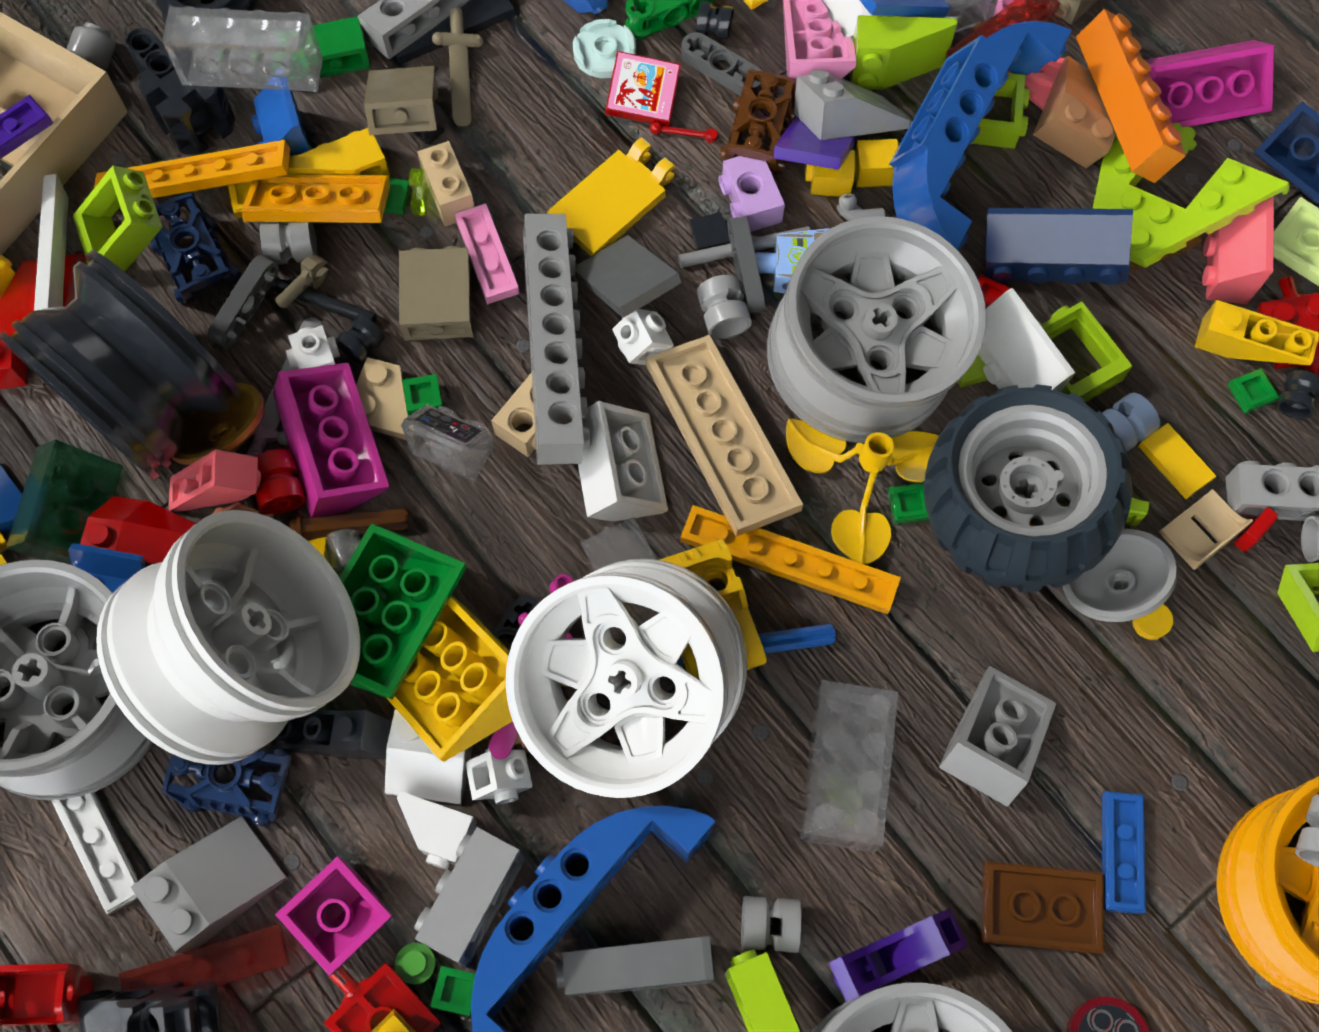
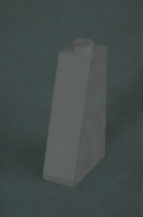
(636, 967)

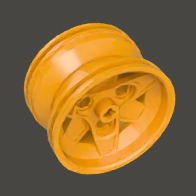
(1251, 896)

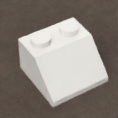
(418, 771)

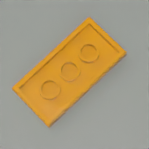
(317, 199)

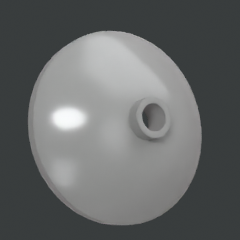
(1135, 563)

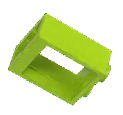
(1006, 133)
(95, 226)
(1099, 344)
(1297, 594)
(759, 994)

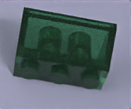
(58, 499)

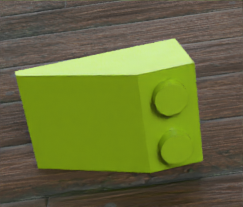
(898, 48)

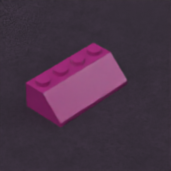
(1216, 82)
(329, 438)

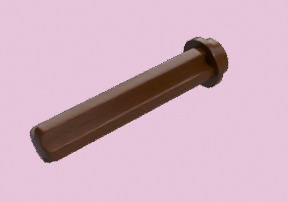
(322, 526)

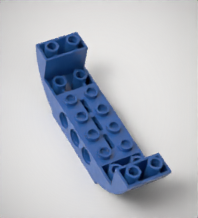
(951, 120)

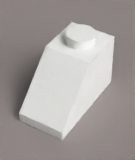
(435, 828)

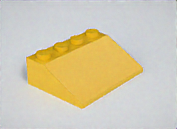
(456, 684)

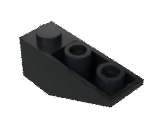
(336, 734)

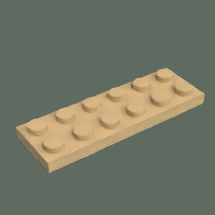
(723, 435)

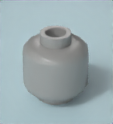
(92, 44)

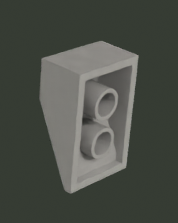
(843, 109)
(999, 737)
(208, 885)

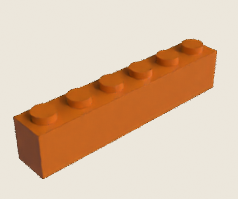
(1130, 96)

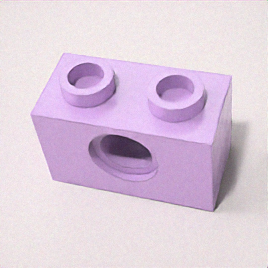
(753, 175)

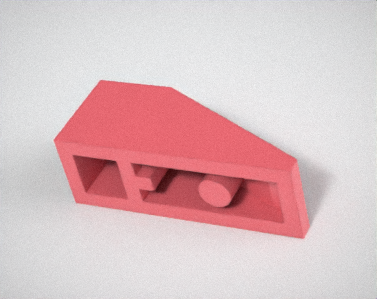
(214, 481)

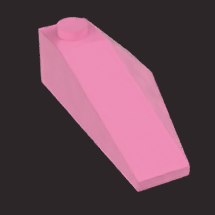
(815, 40)

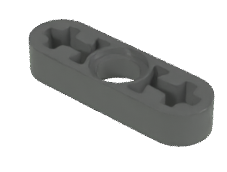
(714, 52)
(746, 263)
(243, 301)

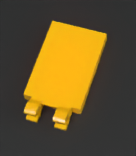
(614, 197)

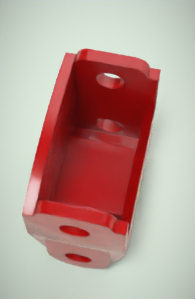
(42, 993)

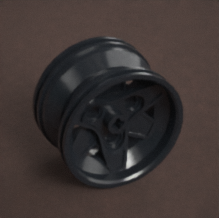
(123, 363)

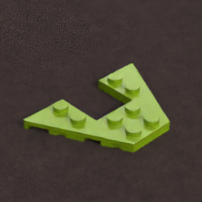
(1166, 227)

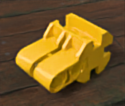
(714, 563)

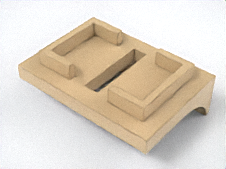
(1215, 517)

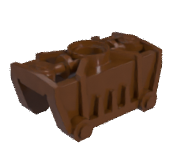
(780, 118)

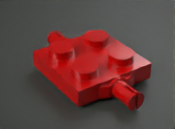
(1297, 310)
(374, 998)

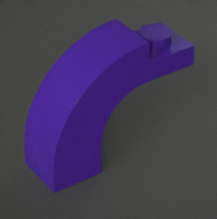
(897, 954)

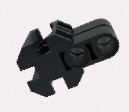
(177, 108)
(153, 1009)

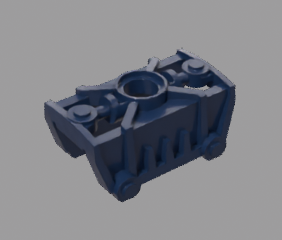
(206, 242)
(230, 797)

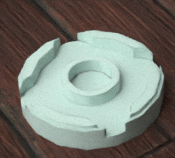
(598, 45)

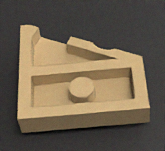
(383, 397)

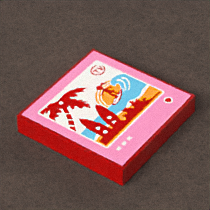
(642, 88)

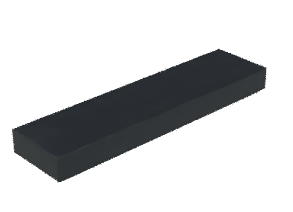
(476, 17)

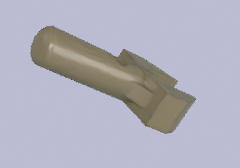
(311, 275)

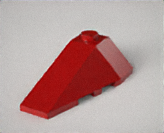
(135, 528)

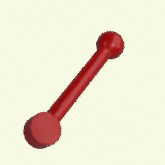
(710, 134)

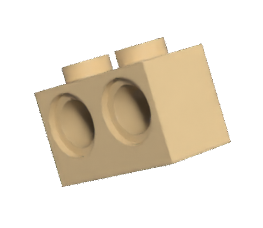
(445, 181)
(515, 412)

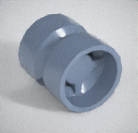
(1133, 419)

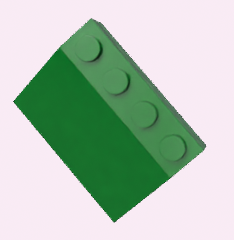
(397, 600)

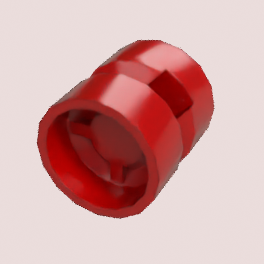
(279, 487)

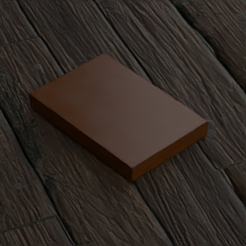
(1042, 908)

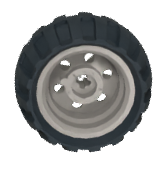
(1043, 430)

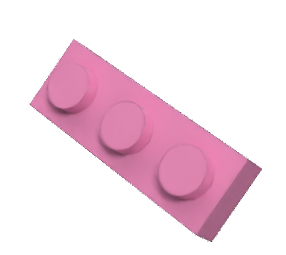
(486, 254)

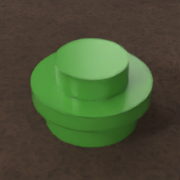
(415, 963)

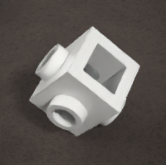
(642, 336)
(311, 348)
(506, 777)

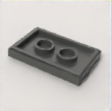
(626, 276)

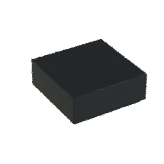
(709, 231)

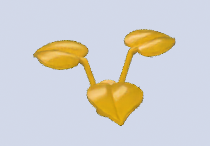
(855, 533)

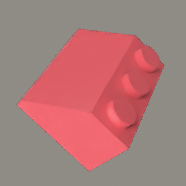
(1240, 256)

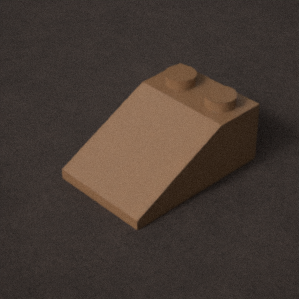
(1075, 116)

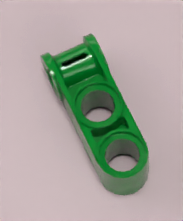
(658, 14)

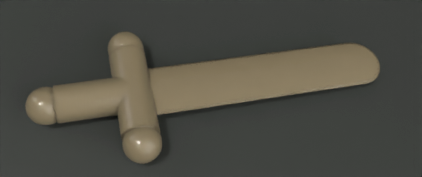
(459, 65)

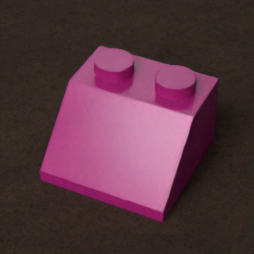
(334, 914)

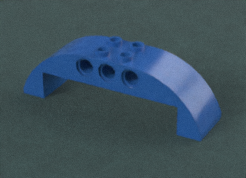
(606, 849)

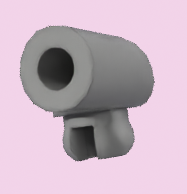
(850, 210)

